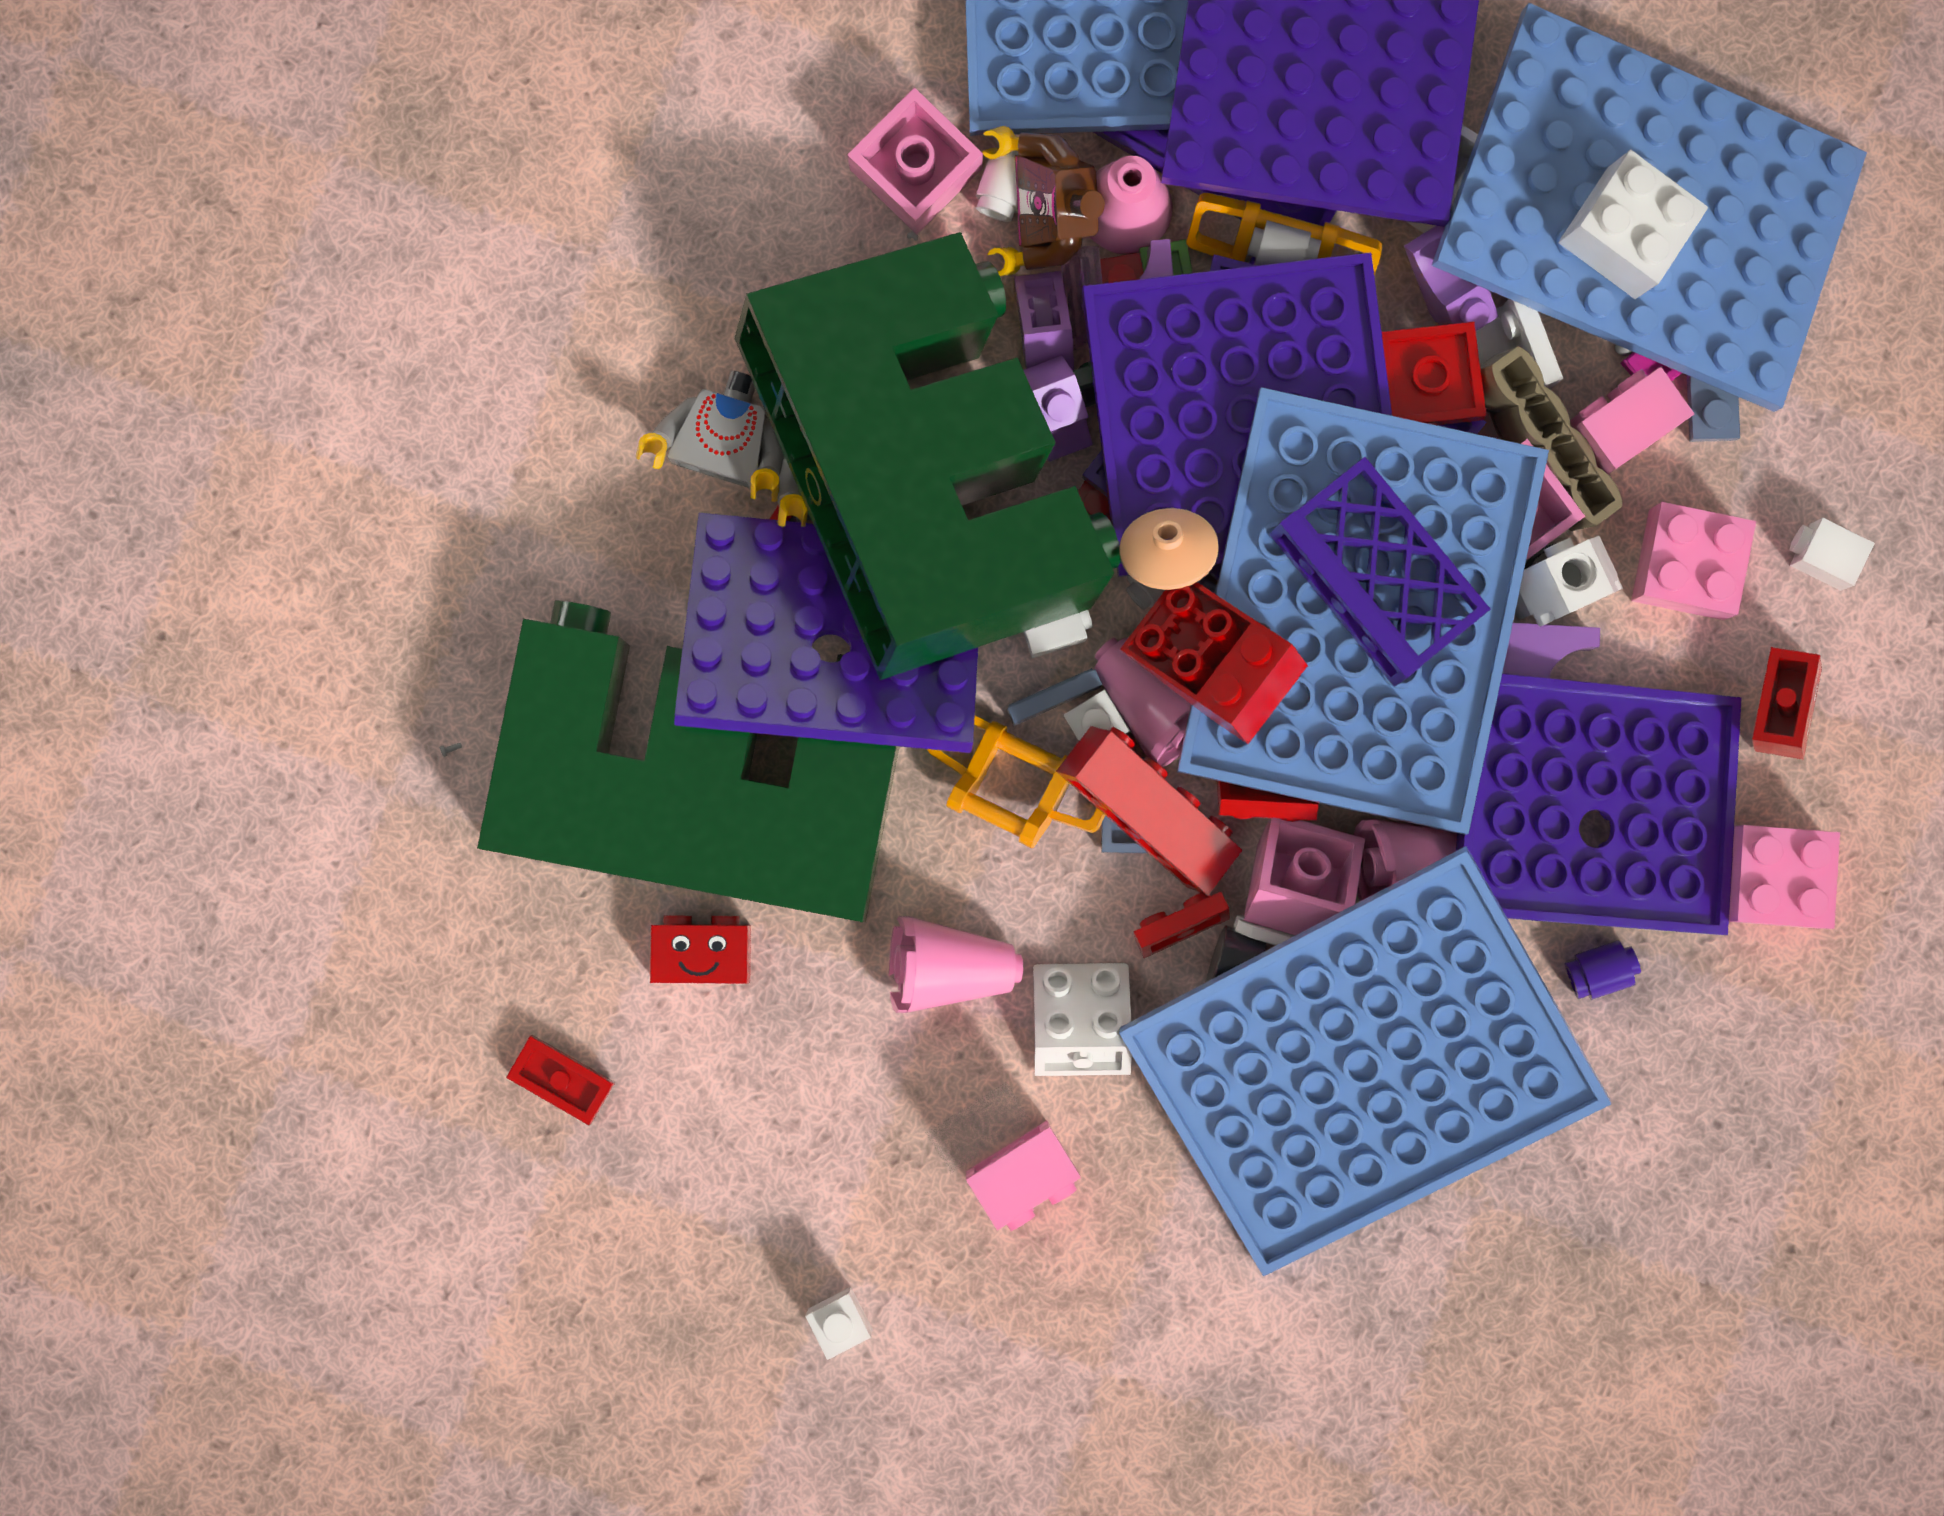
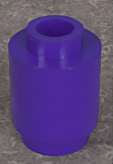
(1603, 970)

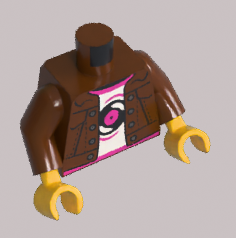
(1054, 199)

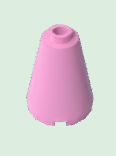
(1135, 205)
(1146, 704)
(1397, 851)
(947, 965)

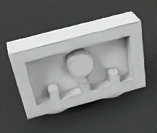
(1522, 328)
(1081, 1018)

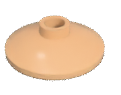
(1170, 562)

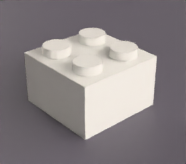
(1633, 224)

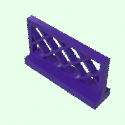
(1347, 597)

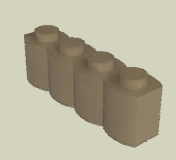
(1533, 412)

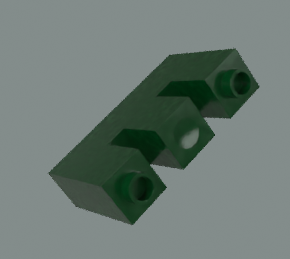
(897, 463)
(688, 807)

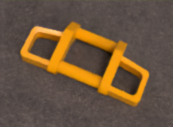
(1254, 217)
(1029, 830)

